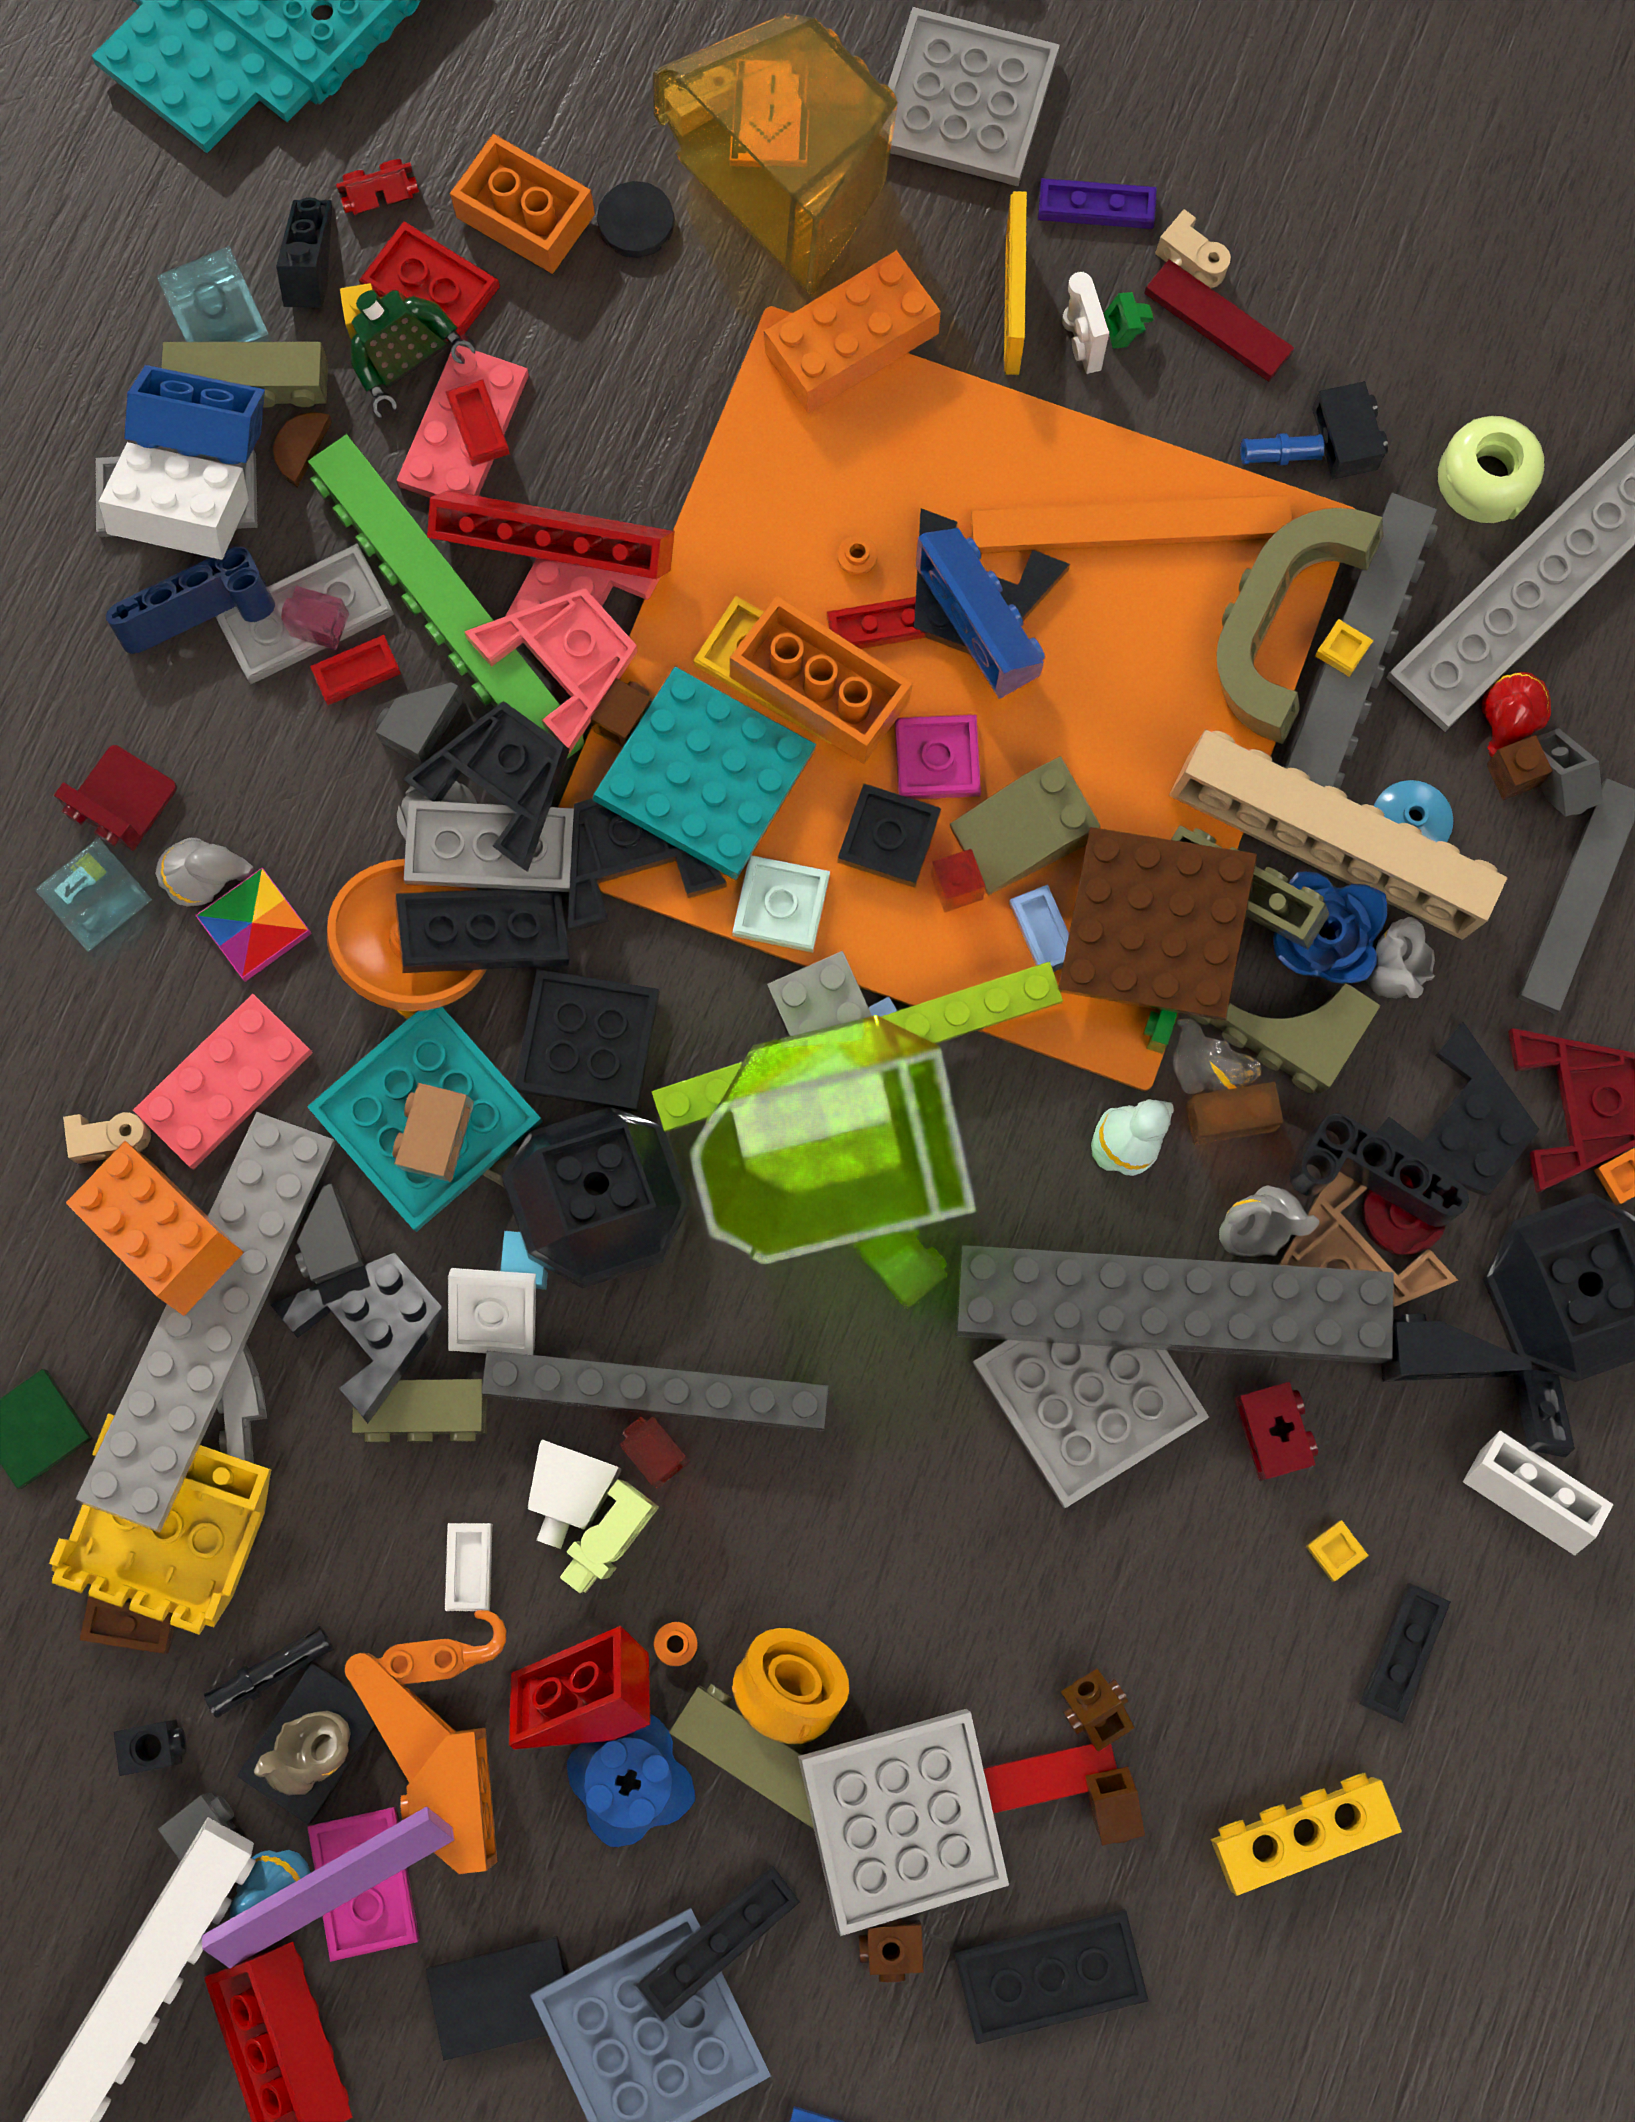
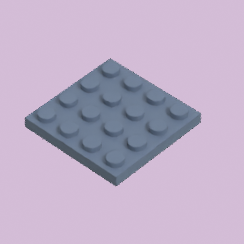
(629, 2061)

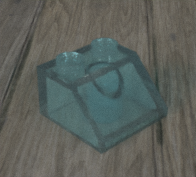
(212, 300)

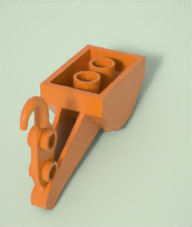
(442, 1766)

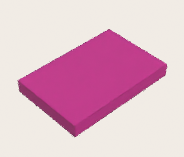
(381, 1915)

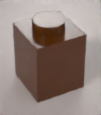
(620, 711)
(1519, 767)
(1115, 1806)

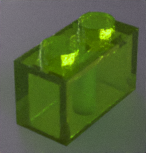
(903, 1265)

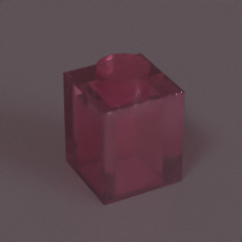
(315, 617)

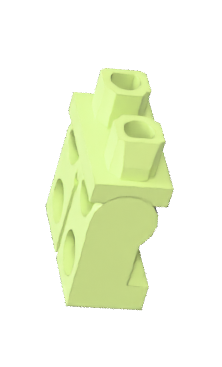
(608, 1539)

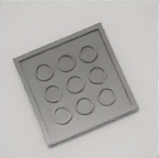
(969, 95)
(1089, 1407)
(903, 1821)

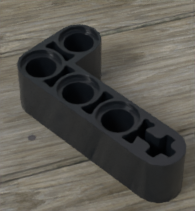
(1383, 1178)

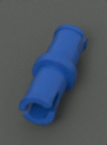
(1282, 449)

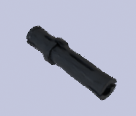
(254, 1680)

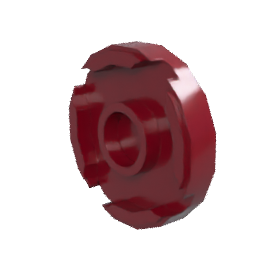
(1396, 1228)

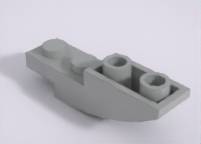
(241, 1403)

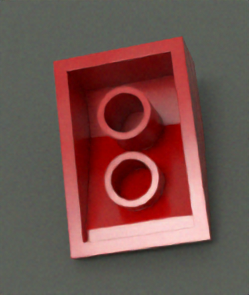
(581, 1694)

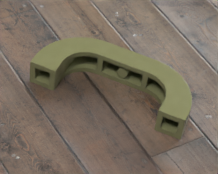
(1312, 538)

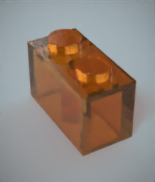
(1234, 1113)

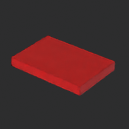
(431, 272)

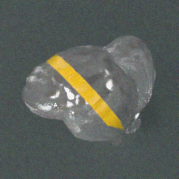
(1210, 1063)

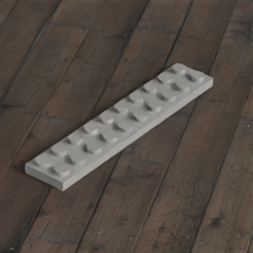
(1524, 595)
(196, 1353)

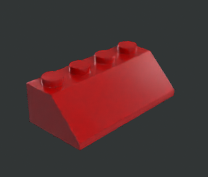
(277, 2040)

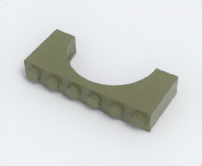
(1305, 1046)

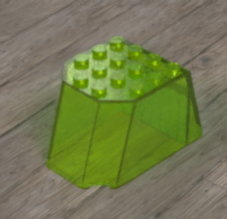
(831, 1142)

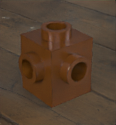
(1097, 1709)
(894, 1965)

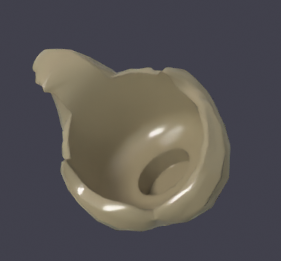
(305, 1752)

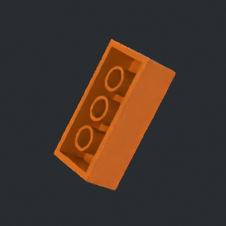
(852, 331)
(820, 679)
(154, 1228)

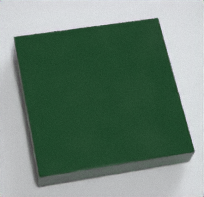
(37, 1429)

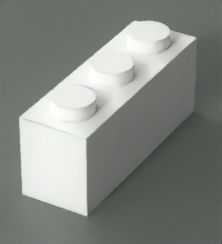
(1538, 1493)

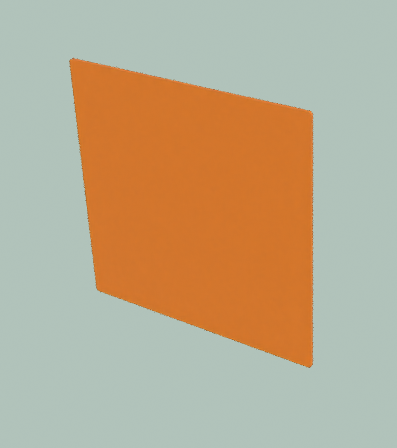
(1119, 687)

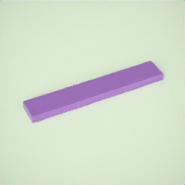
(328, 1887)

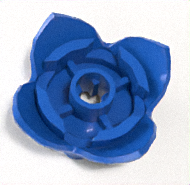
(1355, 916)
(664, 1790)

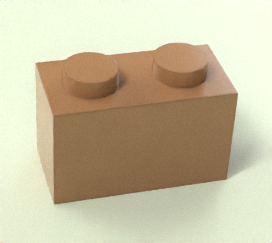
(433, 1132)

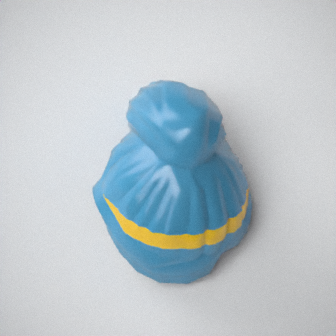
(268, 1876)

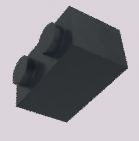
(1350, 430)

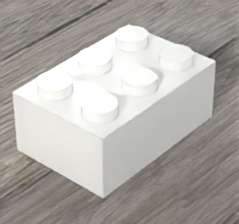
(174, 500)

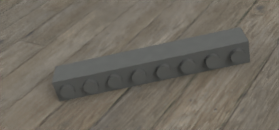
(1372, 609)
(655, 1391)

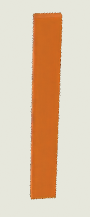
(1129, 523)

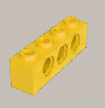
(1372, 1822)

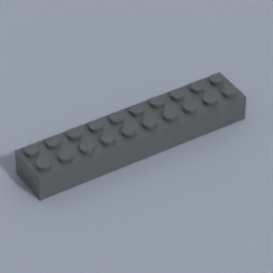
(1175, 1304)

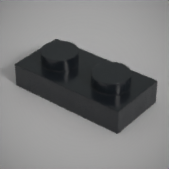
(1544, 1413)

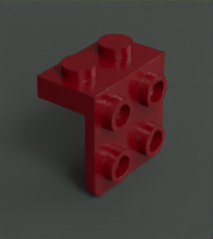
(118, 798)

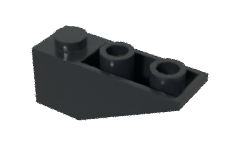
(305, 253)

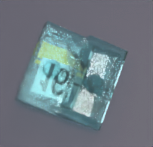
(93, 894)

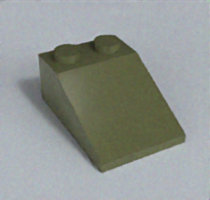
(1026, 825)

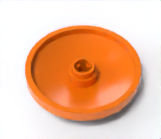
(367, 947)

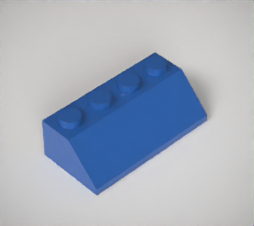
(978, 610)

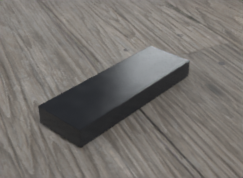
(1405, 1653)

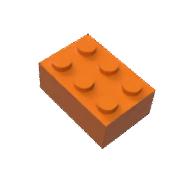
(522, 203)

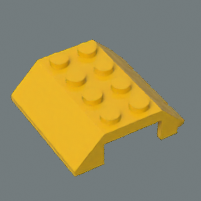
(186, 1566)

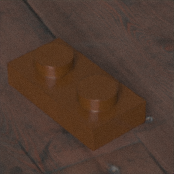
(124, 1628)

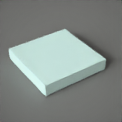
(781, 903)

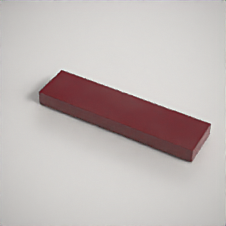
(1219, 320)

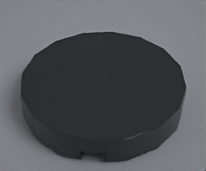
(635, 219)

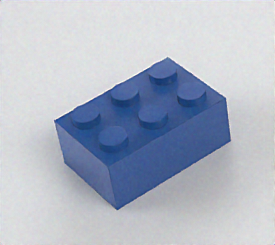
(194, 414)

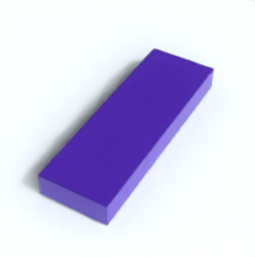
(1097, 203)

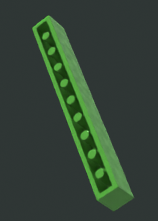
(426, 579)

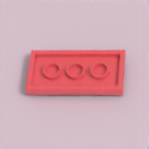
(438, 454)
(222, 1081)

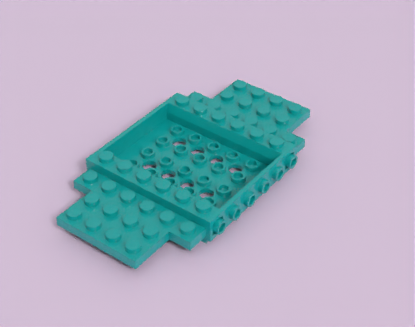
(217, 58)

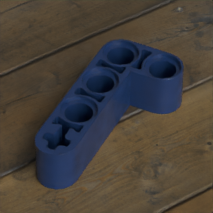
(191, 600)

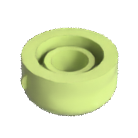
(1476, 492)

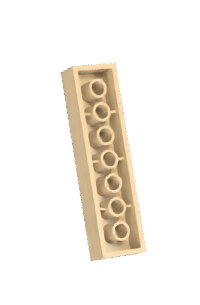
(1338, 834)

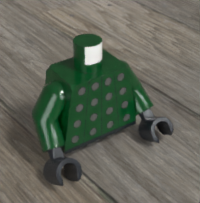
(397, 338)

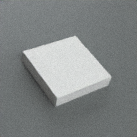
(491, 1311)

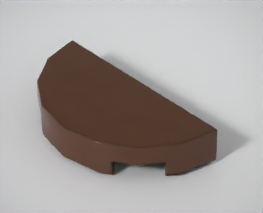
(298, 443)

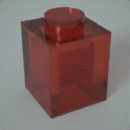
(957, 880)

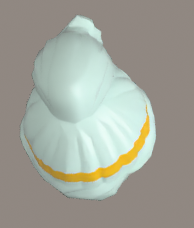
(1131, 1136)

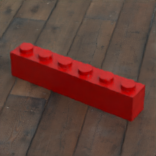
(551, 534)

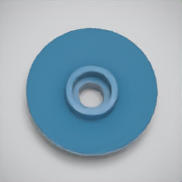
(1416, 795)

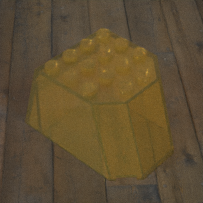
(783, 136)

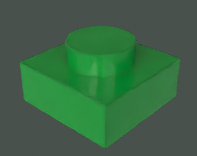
(1159, 1028)

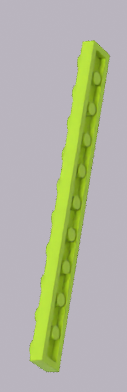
(932, 1020)

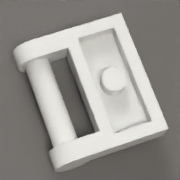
(1086, 322)

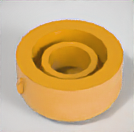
(790, 1686)

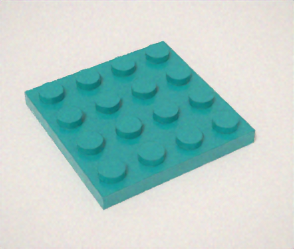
(704, 772)
(369, 1103)

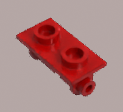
(363, 188)

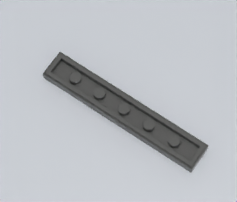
(1580, 898)

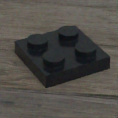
(889, 835)

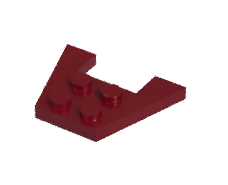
(1595, 1097)

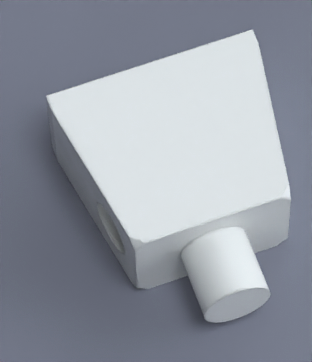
(568, 1490)

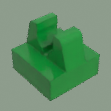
(1126, 319)

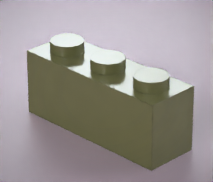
(427, 1409)

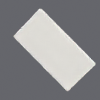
(468, 1566)

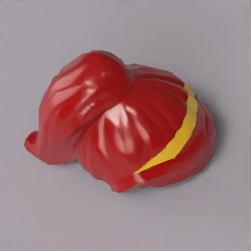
(1515, 708)

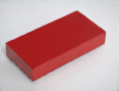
(477, 422)
(355, 670)

